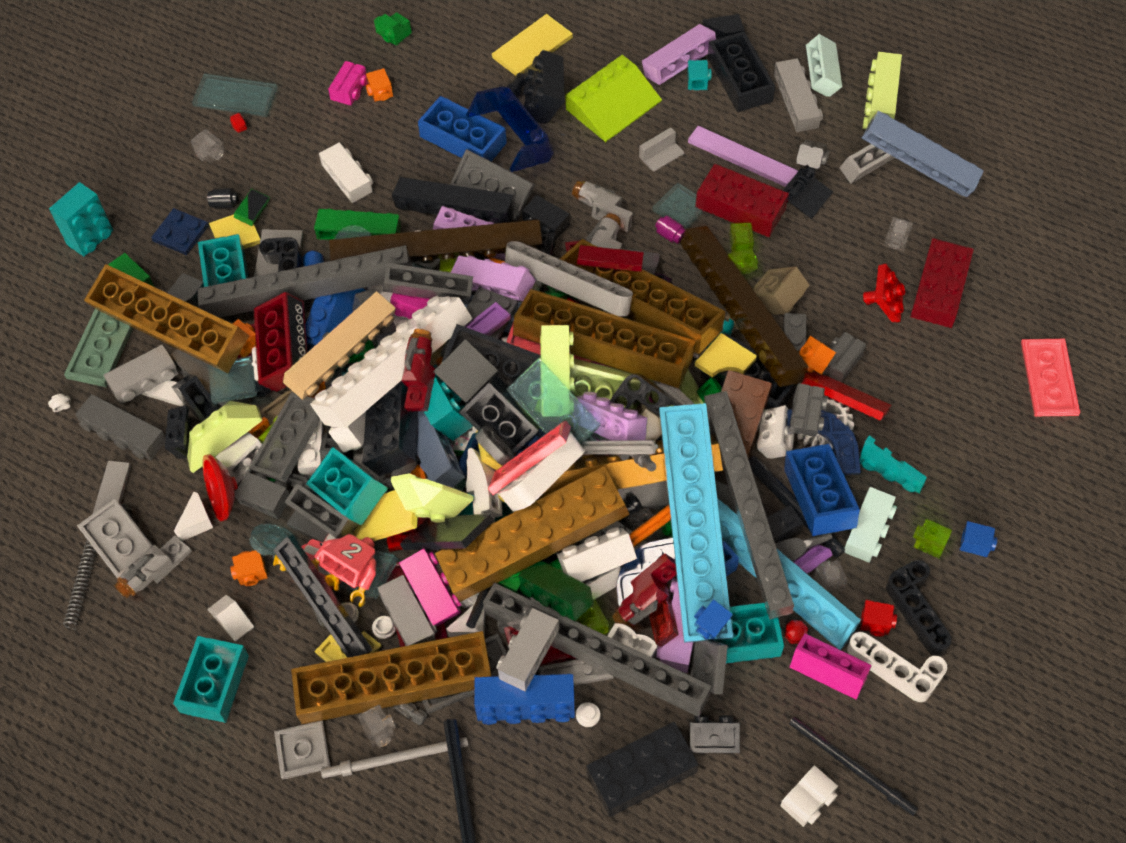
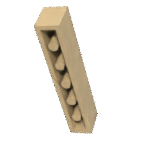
(339, 345)

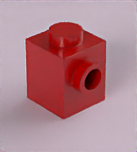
(877, 618)

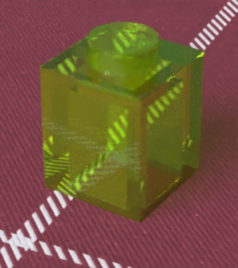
(741, 236)

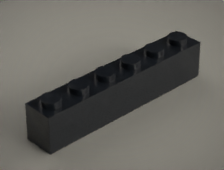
(431, 196)

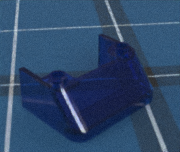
(536, 141)

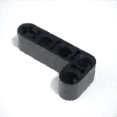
(280, 252)
(642, 394)
(922, 610)

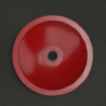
(219, 486)

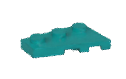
(882, 461)

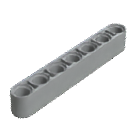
(570, 279)

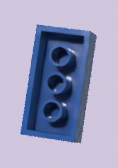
(452, 130)
(821, 489)
(544, 699)

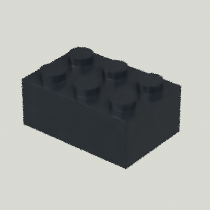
(544, 86)
(501, 413)

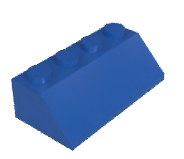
(328, 314)

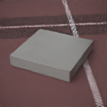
(302, 749)

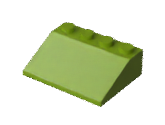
(612, 98)

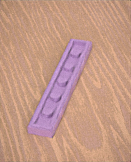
(742, 156)

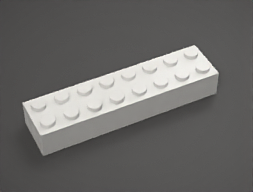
(384, 366)

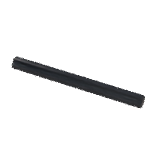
(787, 499)
(459, 781)

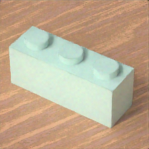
(823, 65)
(871, 525)

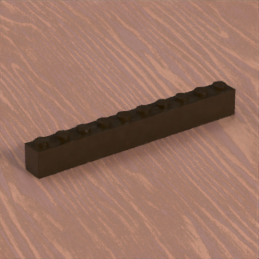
(444, 243)
(744, 306)

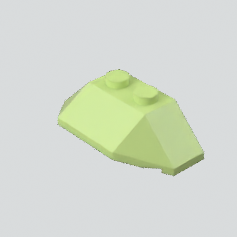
(220, 431)
(429, 498)

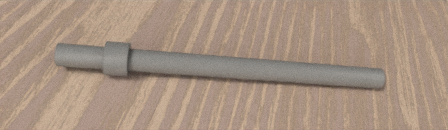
(347, 767)

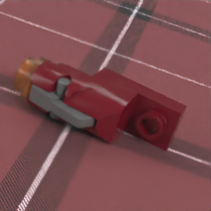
(417, 371)
(648, 592)

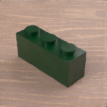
(556, 590)

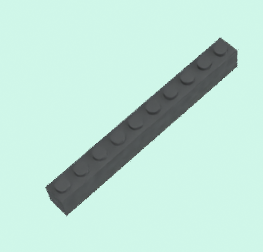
(301, 282)
(749, 506)
(605, 653)

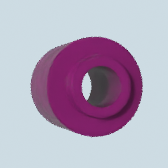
(670, 229)

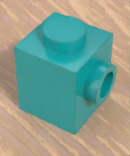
(698, 74)

